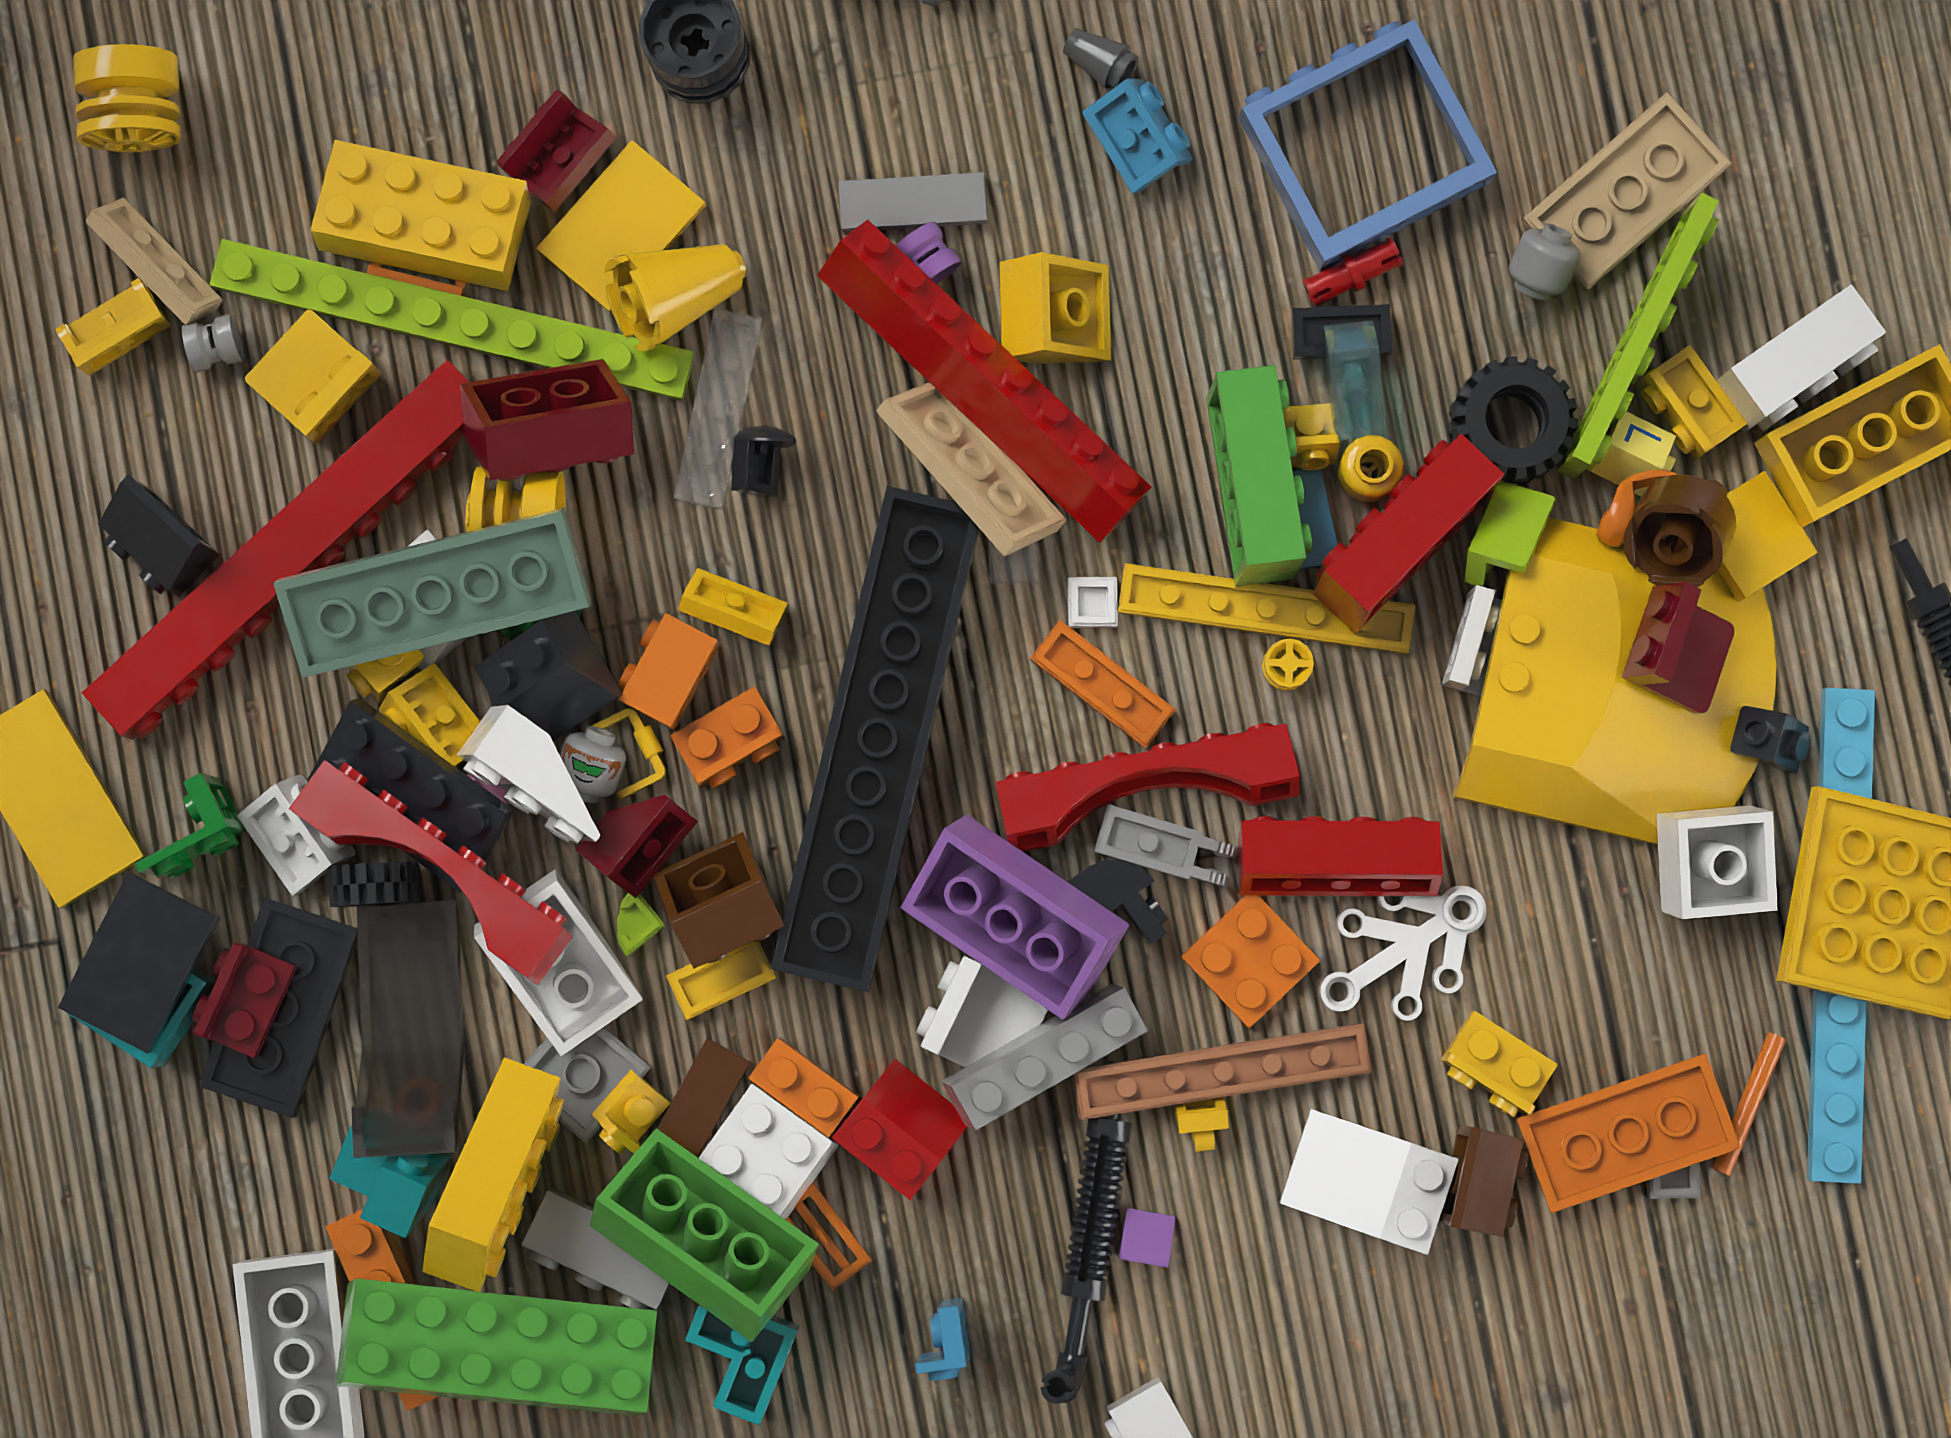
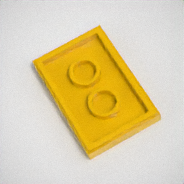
(625, 211)

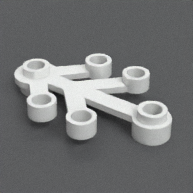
(1410, 945)

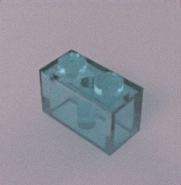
(1354, 379)

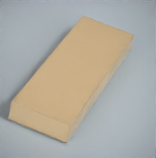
(154, 261)

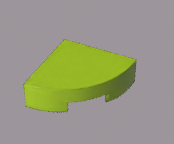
(636, 923)

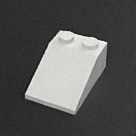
(585, 982)
(1369, 1181)

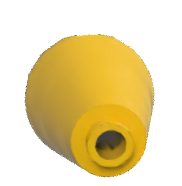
(669, 289)

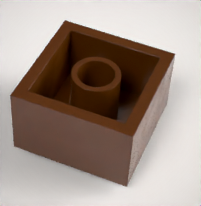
(718, 900)

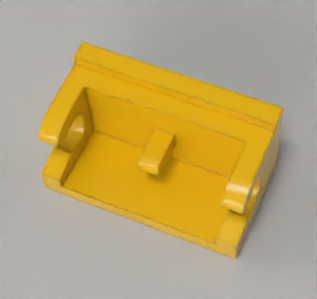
(113, 328)

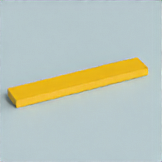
(1256, 609)

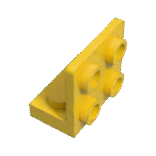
(312, 376)

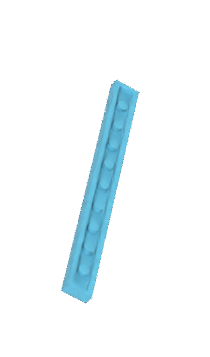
(1837, 1020)

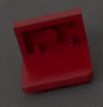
(1679, 648)

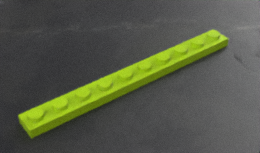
(445, 317)

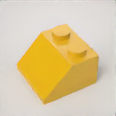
(1055, 309)

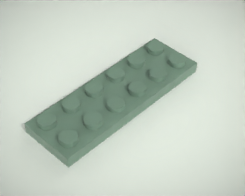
(432, 593)

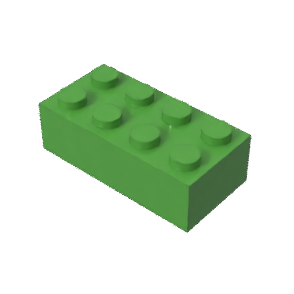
(1257, 475)
(703, 1234)

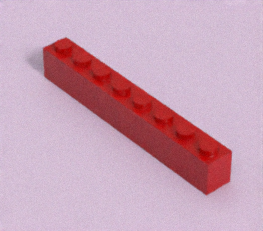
(983, 380)

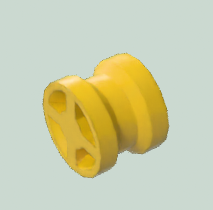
(1293, 659)

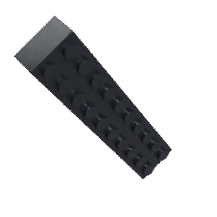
(877, 740)

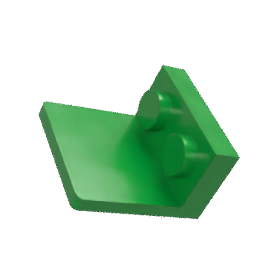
(206, 802)

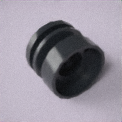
(675, 27)

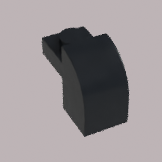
(1118, 884)

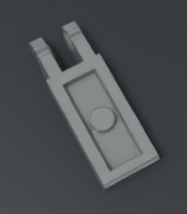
(1159, 845)

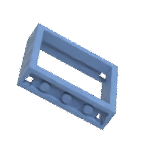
(1399, 215)

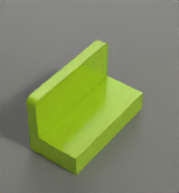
(1508, 531)

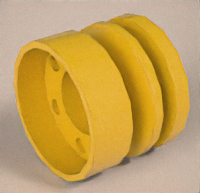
(126, 98)
(491, 506)

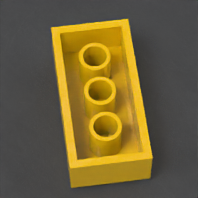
(421, 215)
(1862, 437)
(493, 1176)

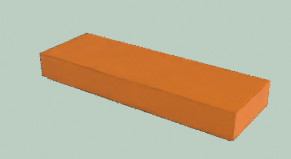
(1102, 684)

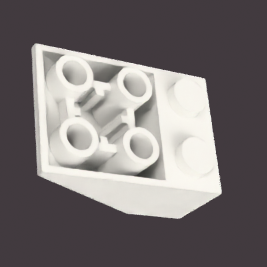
(525, 762)

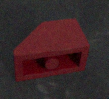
(637, 841)

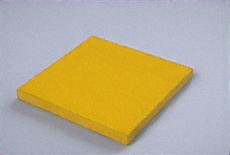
(1871, 904)

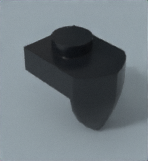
(758, 460)

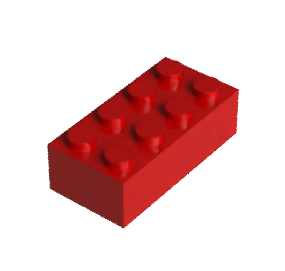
(1407, 533)

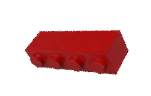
(1339, 857)

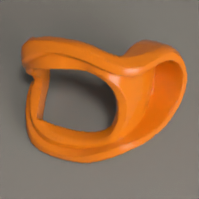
(1616, 519)

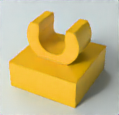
(1201, 1119)

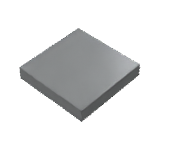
(587, 1076)

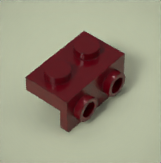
(555, 150)

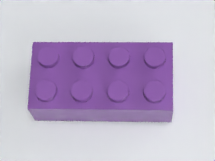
(1014, 916)

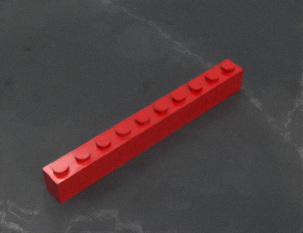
(297, 540)

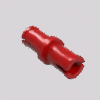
(1352, 272)

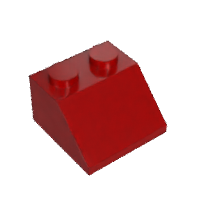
(901, 1129)

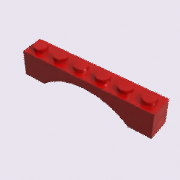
(1245, 765)
(352, 815)

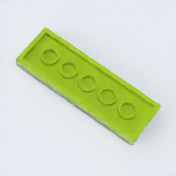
(1633, 350)

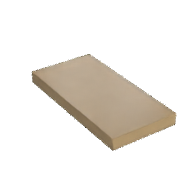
(1631, 188)
(972, 469)

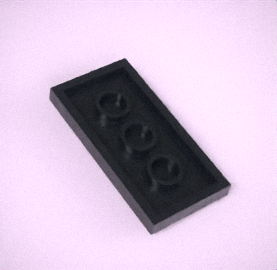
(418, 779)
(290, 1050)

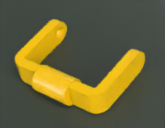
(648, 744)

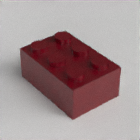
(547, 420)

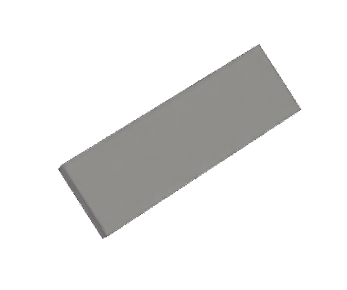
(913, 201)

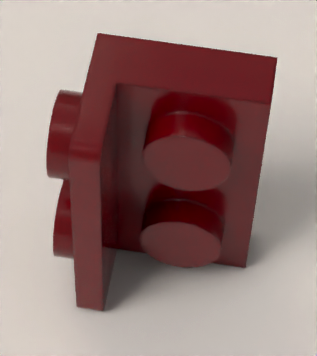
(243, 998)

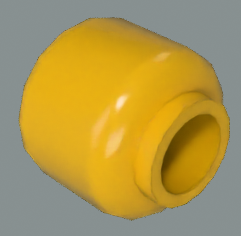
(1382, 457)

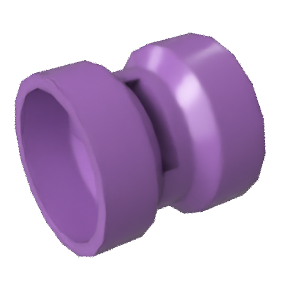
(929, 252)

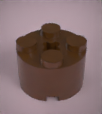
(1680, 530)

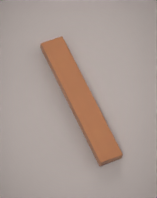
(1221, 1071)

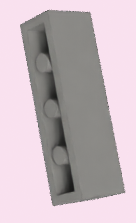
(1044, 1057)

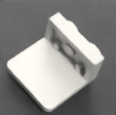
(976, 1014)

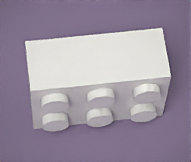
(1802, 359)

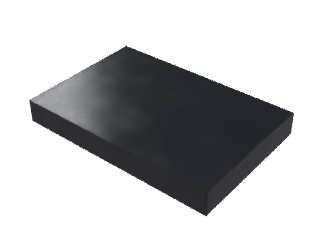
(139, 962)

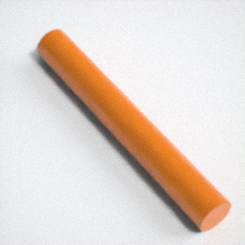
(1751, 1098)

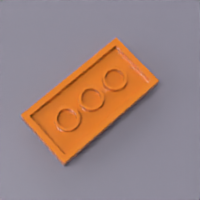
(1628, 1133)

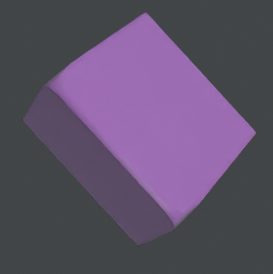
(1147, 1237)

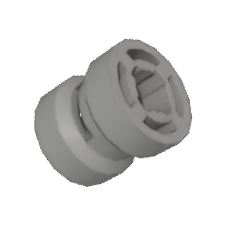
(212, 343)

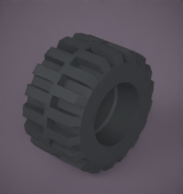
(1540, 392)

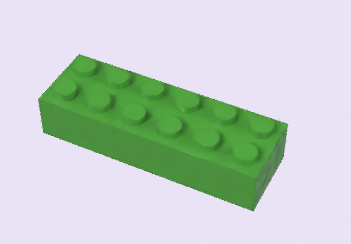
(496, 1347)

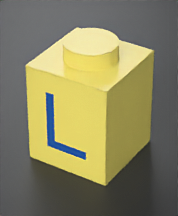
(1635, 449)

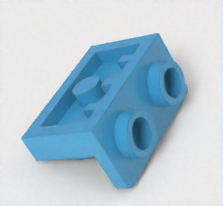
(1138, 133)
(951, 1333)

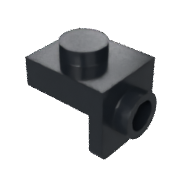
(1771, 738)

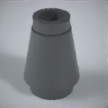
(1101, 58)

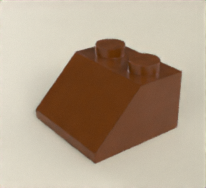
(1484, 1181)

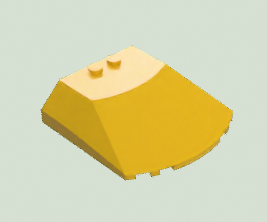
(1573, 737)

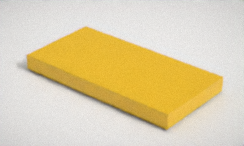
(60, 803)

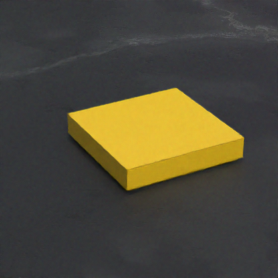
(1765, 539)

